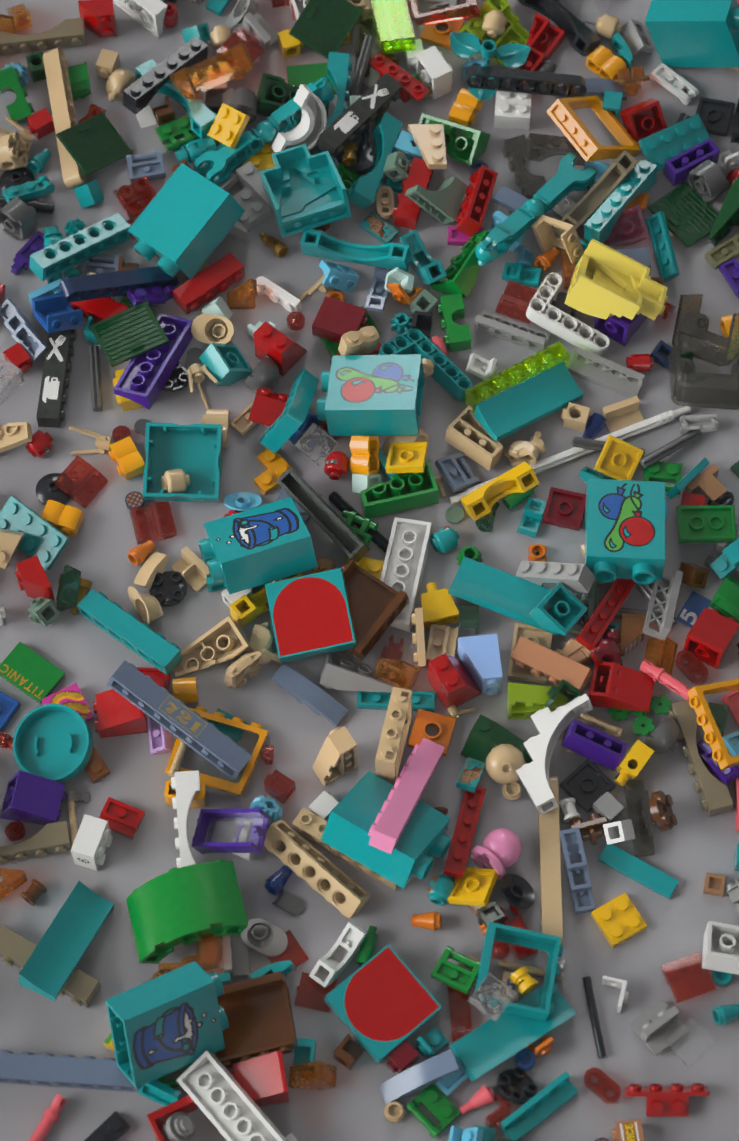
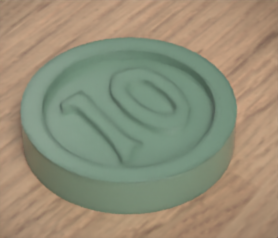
(454, 514)

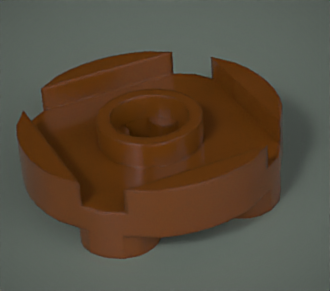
(662, 811)

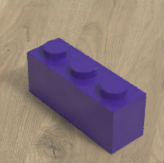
(678, 167)
(594, 744)

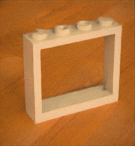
(394, 735)

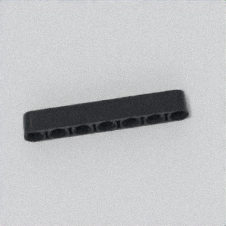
(517, 78)

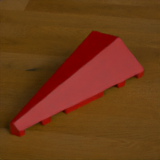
(544, 41)

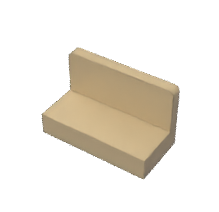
(622, 414)

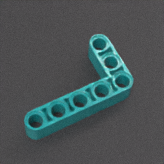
(445, 371)
(294, 412)

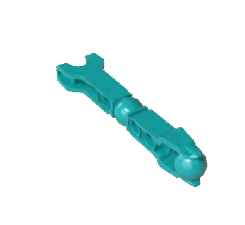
(226, 159)
(547, 197)

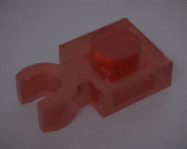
(393, 651)

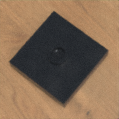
(715, 115)
(587, 785)

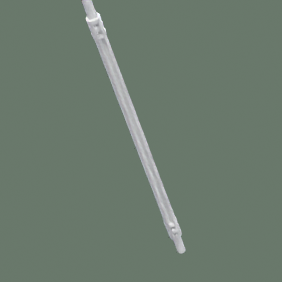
(576, 452)

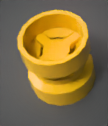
(523, 980)

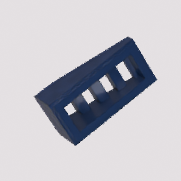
(659, 359)

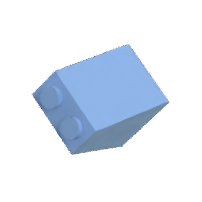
(482, 661)

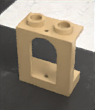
(546, 238)

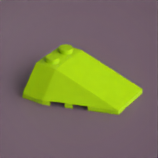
(513, 31)

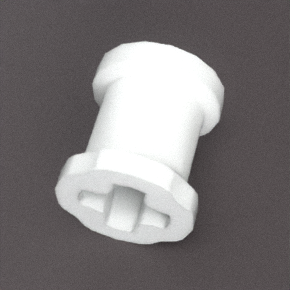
(569, 809)

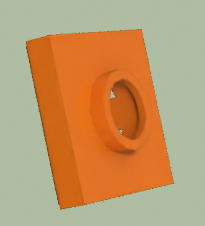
(438, 38)
(423, 719)

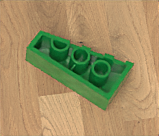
(400, 493)

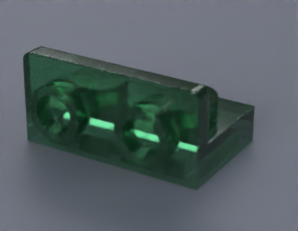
(68, 588)

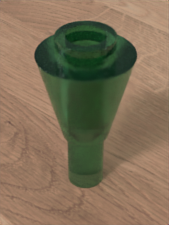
(486, 522)

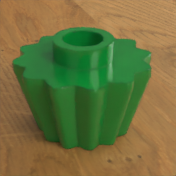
(469, 552)

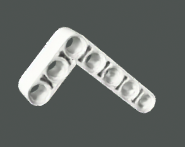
(560, 320)

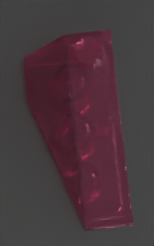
(628, 229)

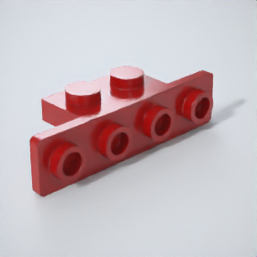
(410, 85)
(667, 1100)

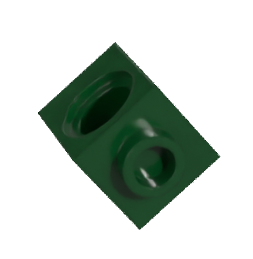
(36, 66)

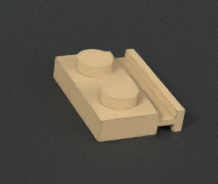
(441, 640)

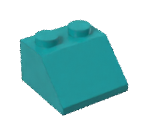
(225, 363)
(558, 610)

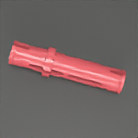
(659, 675)
(50, 1117)

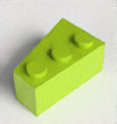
(526, 699)

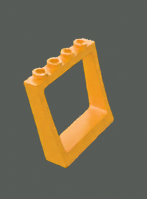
(582, 138)
(706, 720)
(220, 784)

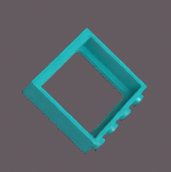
(532, 940)

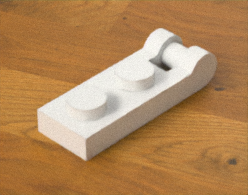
(674, 83)
(277, 294)

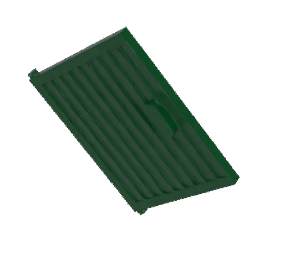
(325, 24)
(94, 144)
(685, 214)
(129, 334)

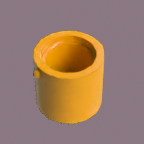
(185, 689)

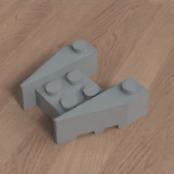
(252, 200)

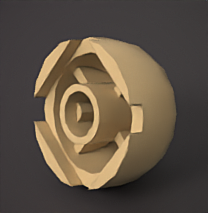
(503, 763)

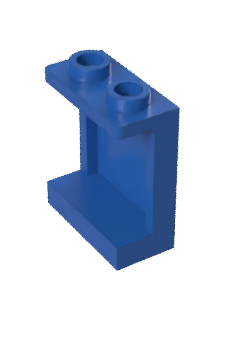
(55, 313)

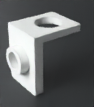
(731, 161)
(620, 984)

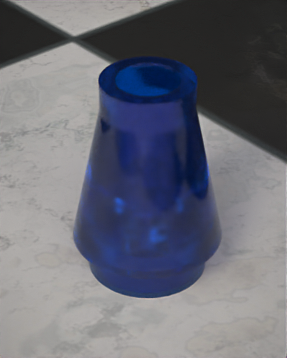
(594, 425)
(277, 881)

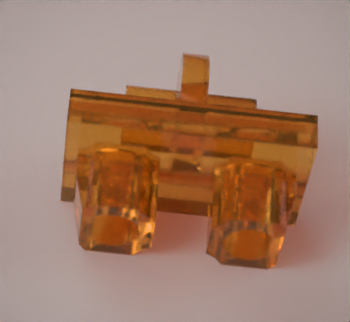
(631, 82)

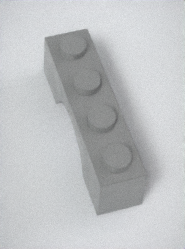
(572, 575)

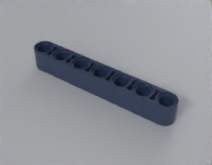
(114, 283)

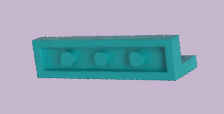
(539, 1108)

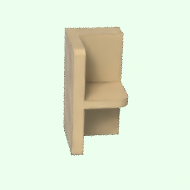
(192, 569)

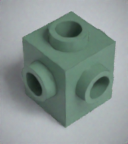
(43, 611)

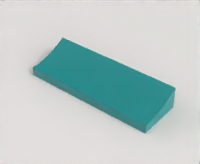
(528, 402)
(497, 591)
(65, 942)
(499, 1040)

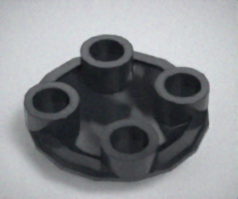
(177, 379)
(169, 588)
(516, 1086)

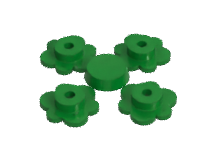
(642, 720)

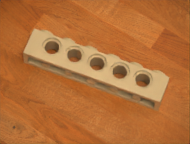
(312, 828)
(325, 870)

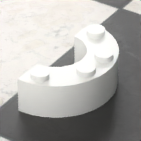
(311, 124)

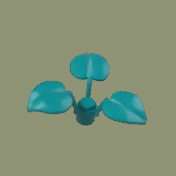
(465, 44)

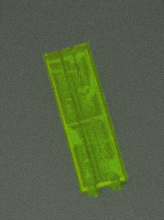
(393, 26)

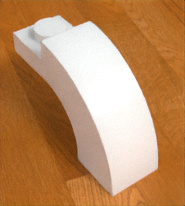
(339, 956)

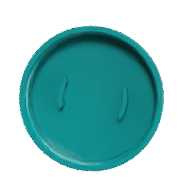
(53, 743)

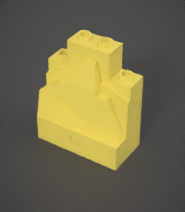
(613, 285)

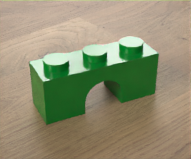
(19, 109)
(451, 309)

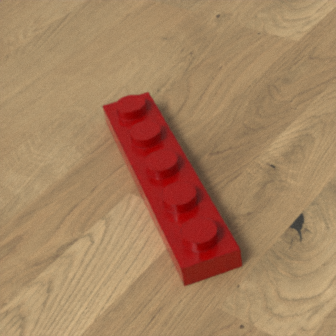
(604, 612)
(464, 833)

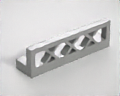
(511, 332)
(606, 374)
(669, 605)

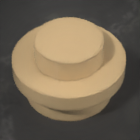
(512, 791)
(394, 1112)

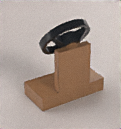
(711, 487)

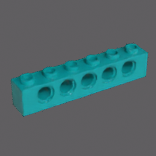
(79, 246)

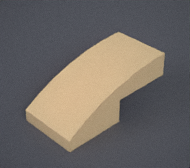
(148, 571)

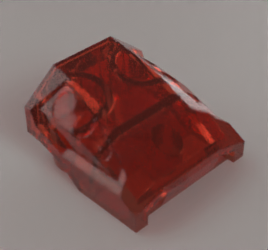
(238, 37)
(140, 196)

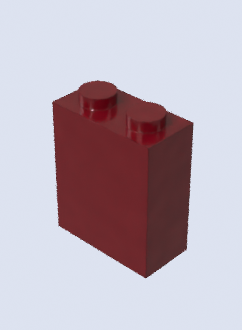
(337, 319)

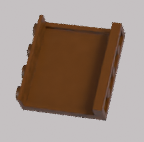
(371, 606)
(257, 1018)

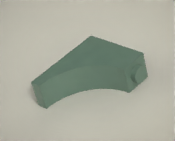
(441, 203)

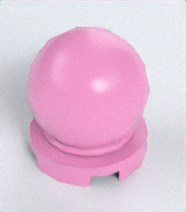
(498, 851)

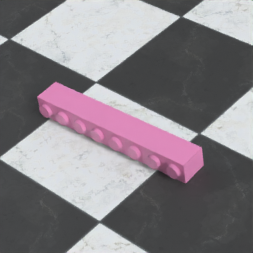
(405, 796)

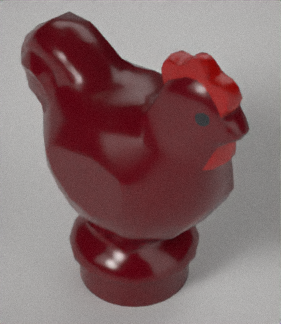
(608, 648)

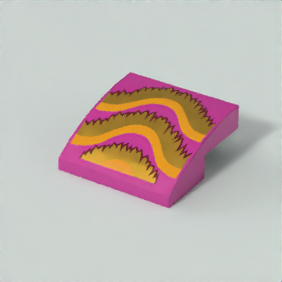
(73, 698)

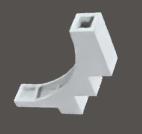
(540, 749)

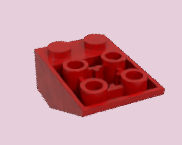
(620, 688)

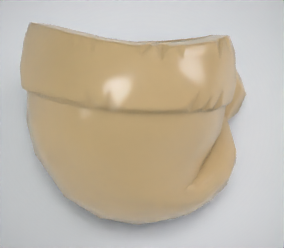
(117, 82)

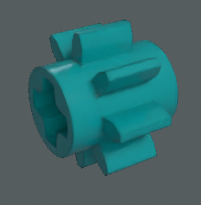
(73, 227)
(401, 323)

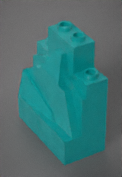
(304, 190)

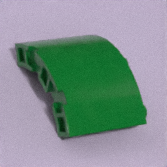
(184, 907)

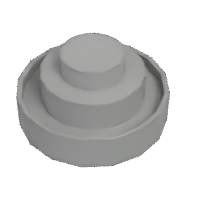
(180, 1127)

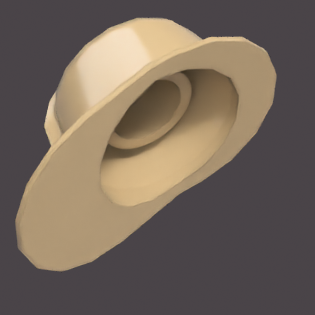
(212, 329)
(145, 605)

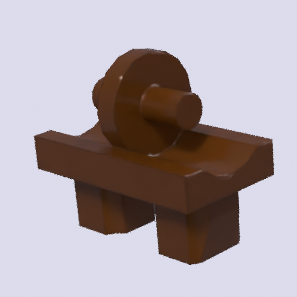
(591, 829)

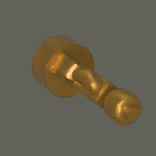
(349, 157)
(279, 249)
(84, 587)

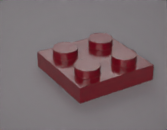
(564, 509)

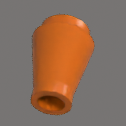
(547, 259)
(140, 553)
(428, 920)

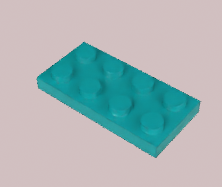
(673, 141)
(40, 536)

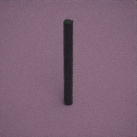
(594, 1017)

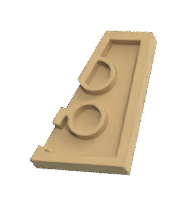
(431, 143)
(14, 435)
(418, 637)

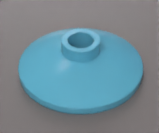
(242, 501)

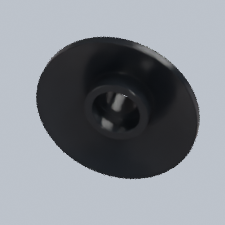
(8, 177)
(45, 492)
(516, 891)

